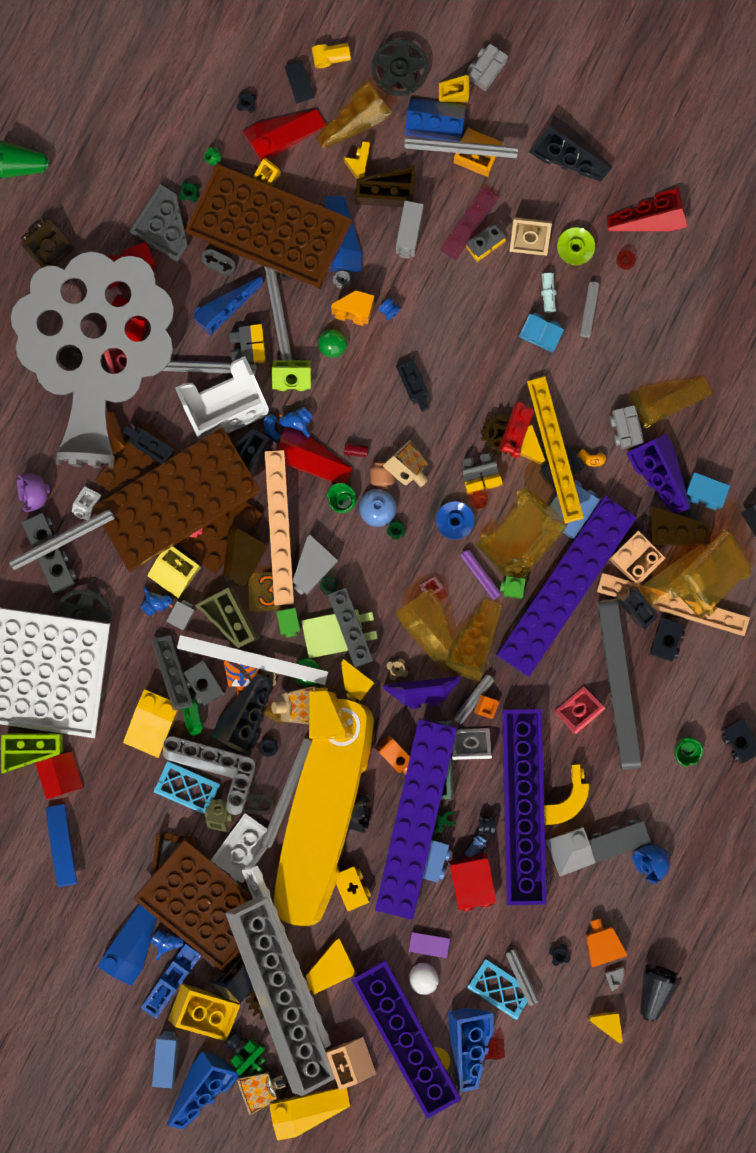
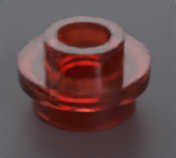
(625, 254)
(478, 499)

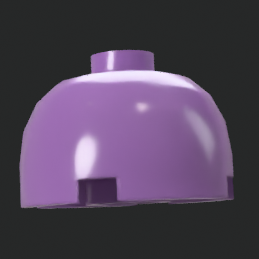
(32, 491)

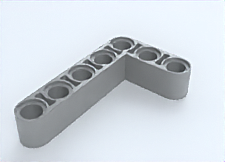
(215, 766)

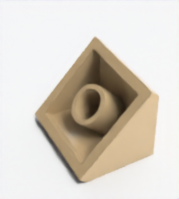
(530, 236)

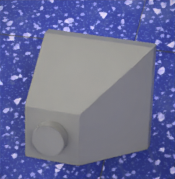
(571, 851)

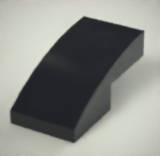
(299, 82)

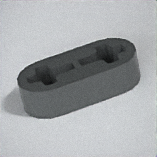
(221, 259)

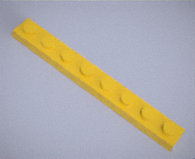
(555, 450)

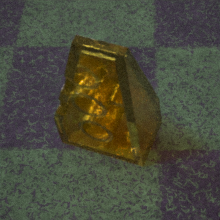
(472, 646)

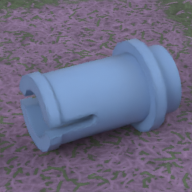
(476, 846)

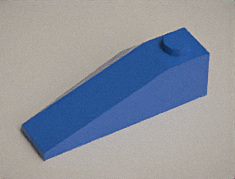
(349, 255)
(219, 310)
(128, 951)
(469, 1039)
(203, 1083)

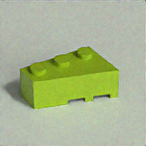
(28, 748)

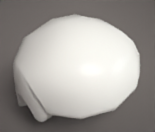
(423, 978)

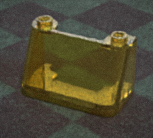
(523, 536)
(712, 574)

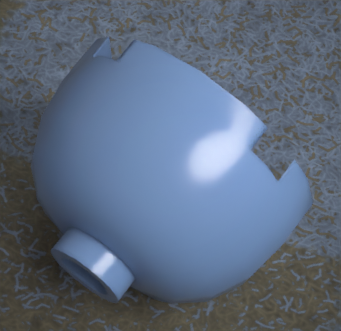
(377, 507)

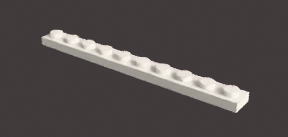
(257, 887)

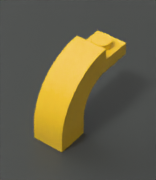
(572, 804)

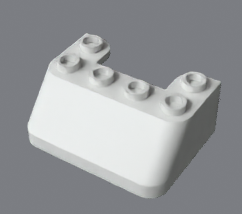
(226, 404)

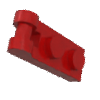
(516, 429)

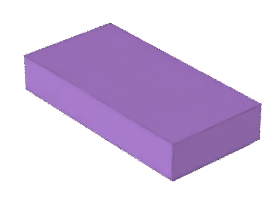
(429, 945)

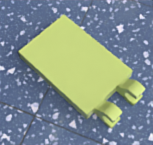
(325, 636)

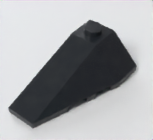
(566, 148)
(241, 721)

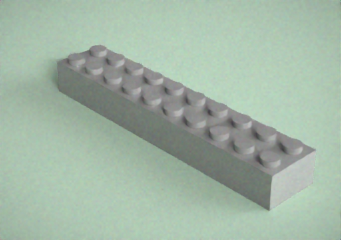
(280, 995)

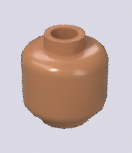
(380, 476)

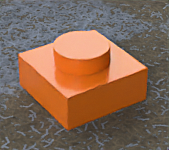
(486, 706)

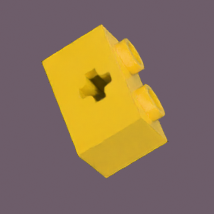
(351, 899)

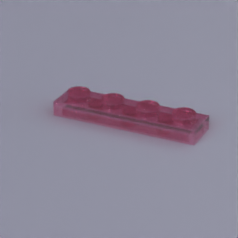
(469, 224)

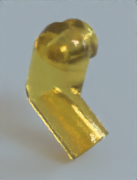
(275, 717)

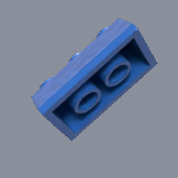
(435, 120)

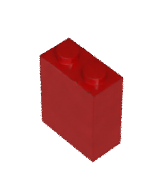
(472, 882)

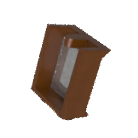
(165, 845)

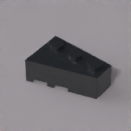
(253, 449)
(234, 982)

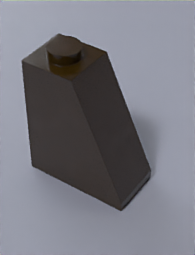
(241, 556)

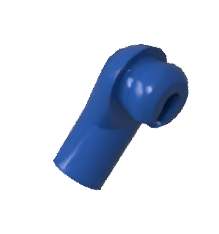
(269, 428)

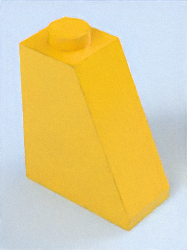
(326, 717)
(330, 968)

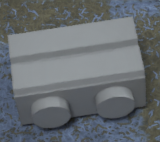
(487, 67)
(627, 427)

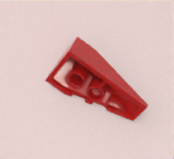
(279, 134)
(659, 214)
(311, 457)

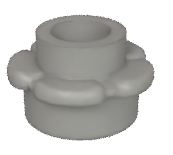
(342, 274)

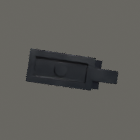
(413, 383)
(149, 444)

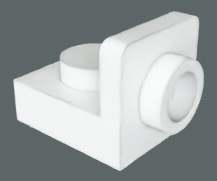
(84, 502)

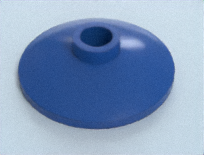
(459, 511)

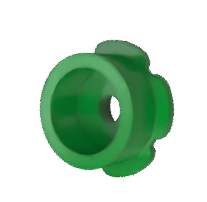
(212, 156)

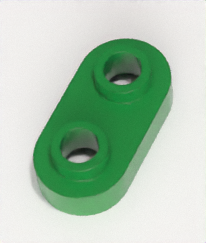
(191, 716)

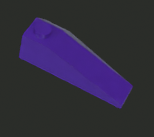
(661, 469)

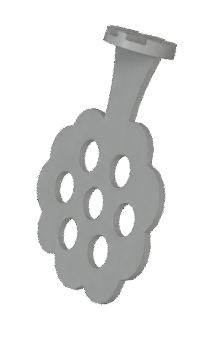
(91, 385)

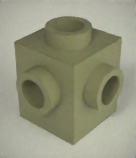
(217, 815)

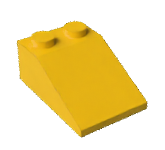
(151, 723)
(203, 1012)

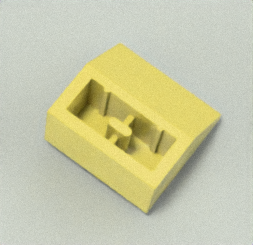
(173, 571)

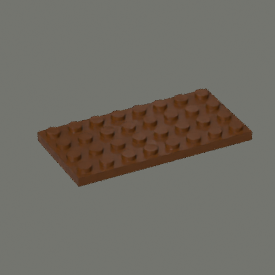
(268, 226)
(177, 499)
(209, 546)

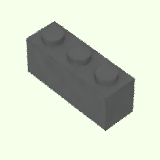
(619, 840)

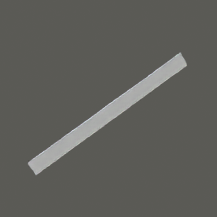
(252, 660)

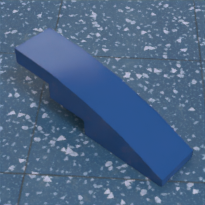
(61, 845)
(171, 980)

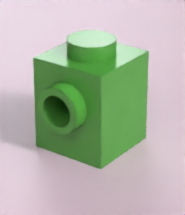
(512, 587)
(288, 622)

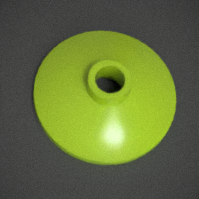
(578, 237)

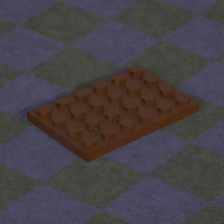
(192, 900)

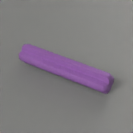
(481, 574)

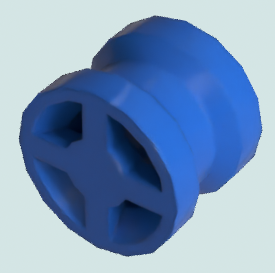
(389, 309)

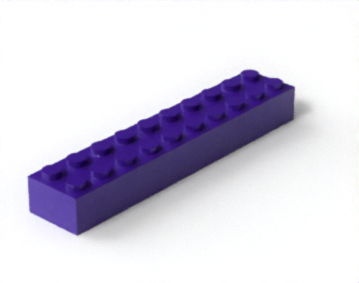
(566, 586)
(524, 807)
(416, 818)

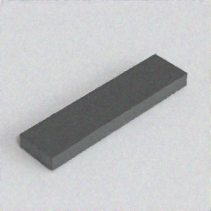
(172, 672)

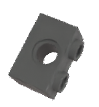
(213, 690)

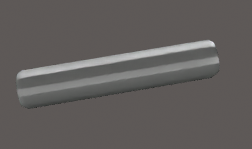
(589, 309)
(473, 699)
(522, 977)

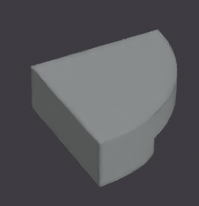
(615, 977)

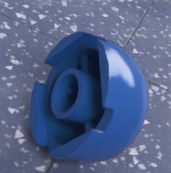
(652, 861)

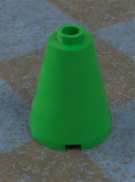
(20, 161)

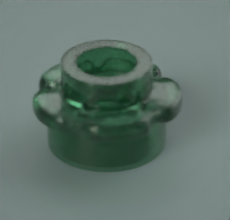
(327, 580)

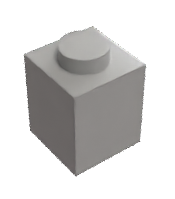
(181, 615)

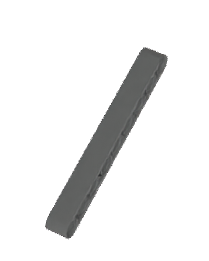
(619, 684)

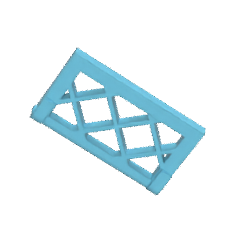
(183, 772)
(485, 995)

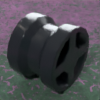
(487, 825)
(236, 1042)

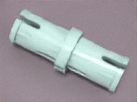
(548, 292)

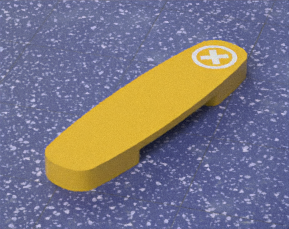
(321, 819)

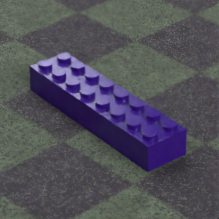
(406, 1038)

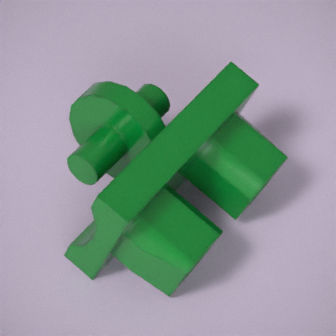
(242, 1063)

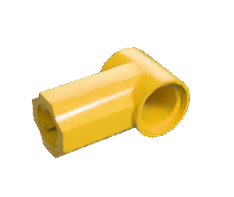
(326, 55)

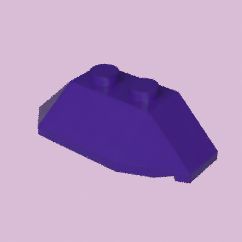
(422, 692)

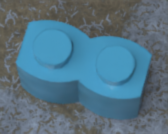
(541, 332)

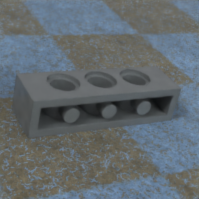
(56, 582)
(350, 627)

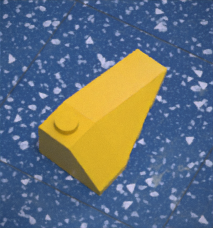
(300, 1113)

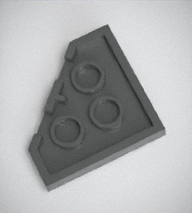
(162, 224)

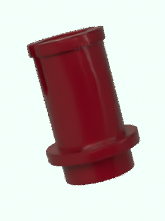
(355, 450)

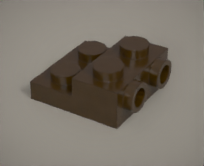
(46, 244)

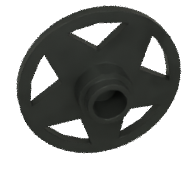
(399, 67)
(84, 607)

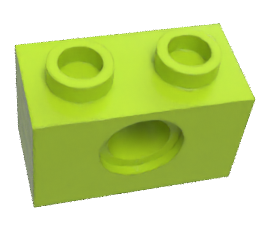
(299, 368)

